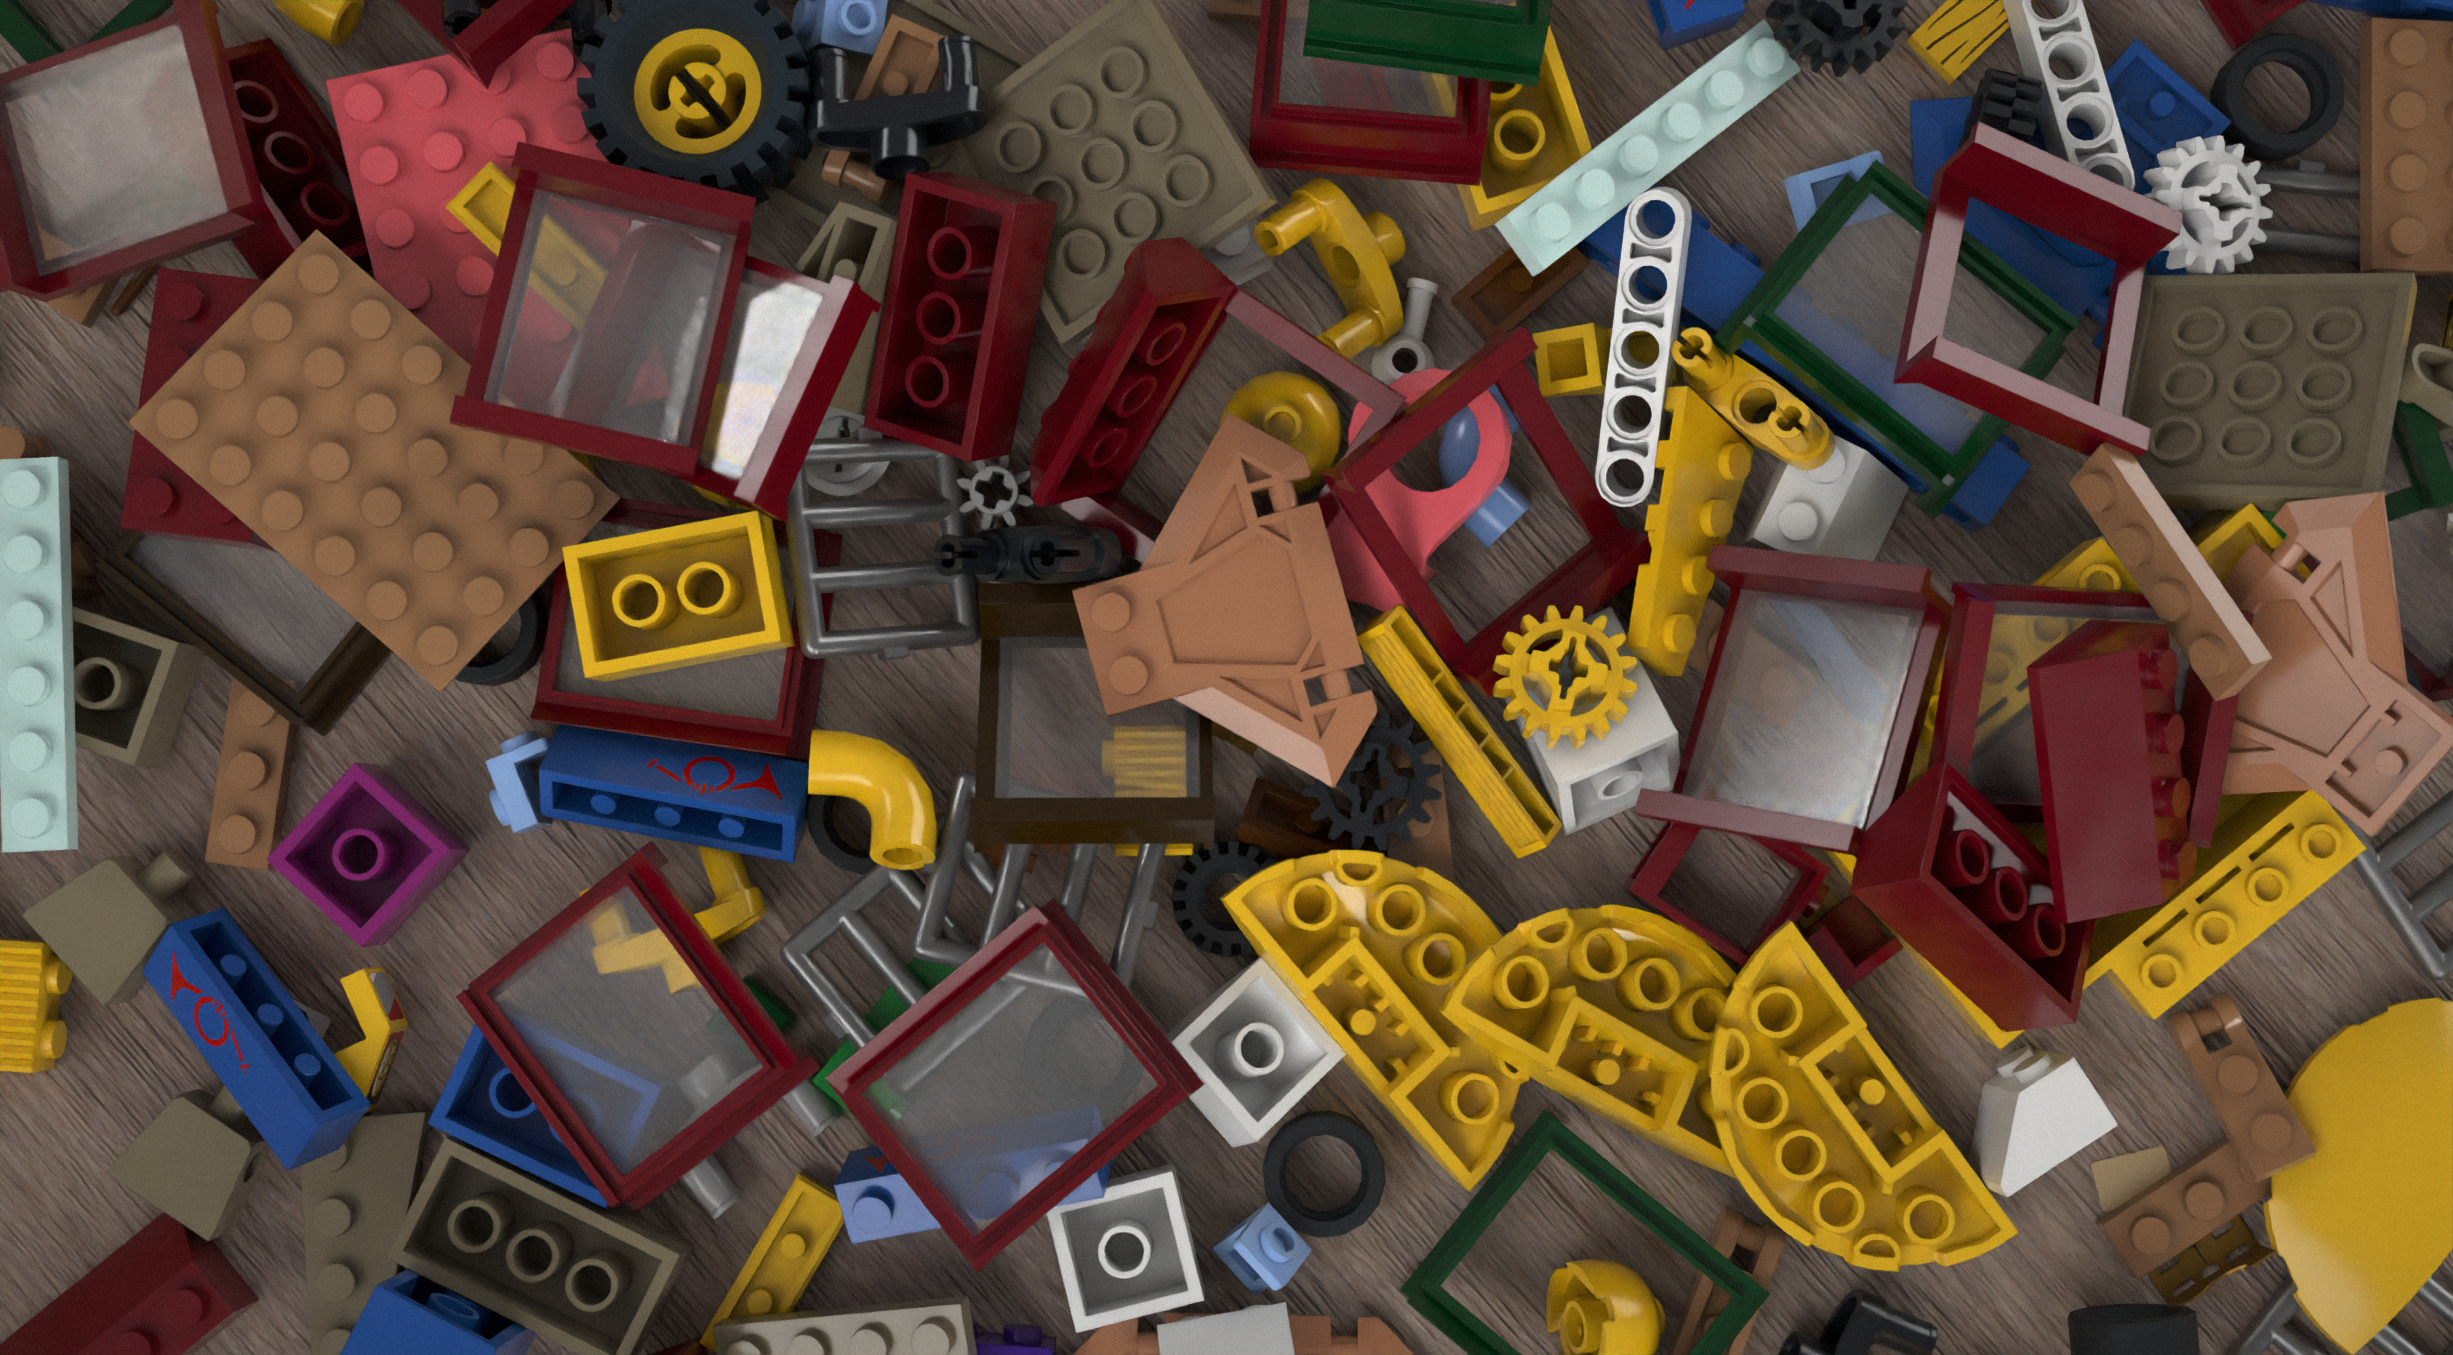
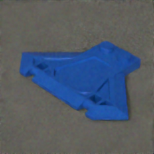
(2153, 114)

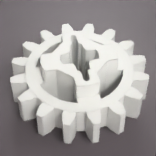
(2216, 202)

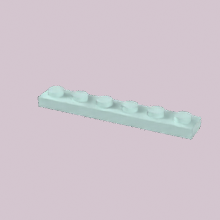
(1647, 148)
(36, 658)

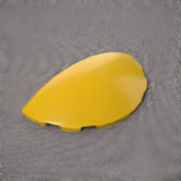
(1373, 961)
(1607, 1015)
(1832, 1129)
(2377, 1199)

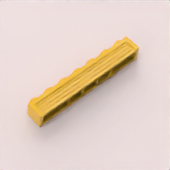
(1459, 731)

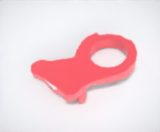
(1419, 517)

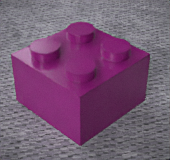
(368, 854)

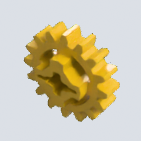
(1539, 674)

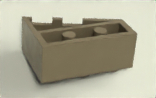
(858, 248)

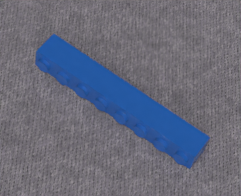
(1715, 286)

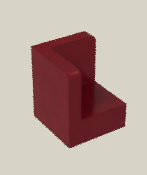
(1850, 942)

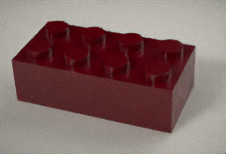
(959, 315)
(159, 494)

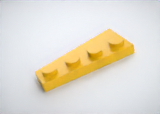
(1699, 494)

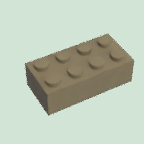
(129, 687)
(539, 1252)

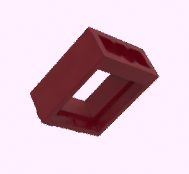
(1799, 898)

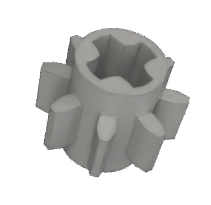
(988, 477)

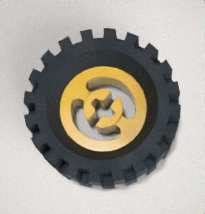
(660, 40)

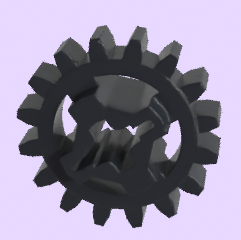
(1830, 30)
(1401, 787)

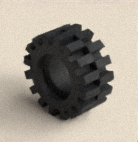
(2006, 104)
(1190, 890)

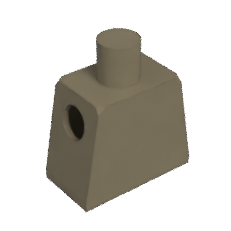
(112, 921)
(196, 1161)

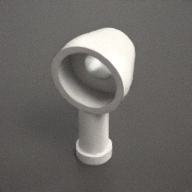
(1410, 335)

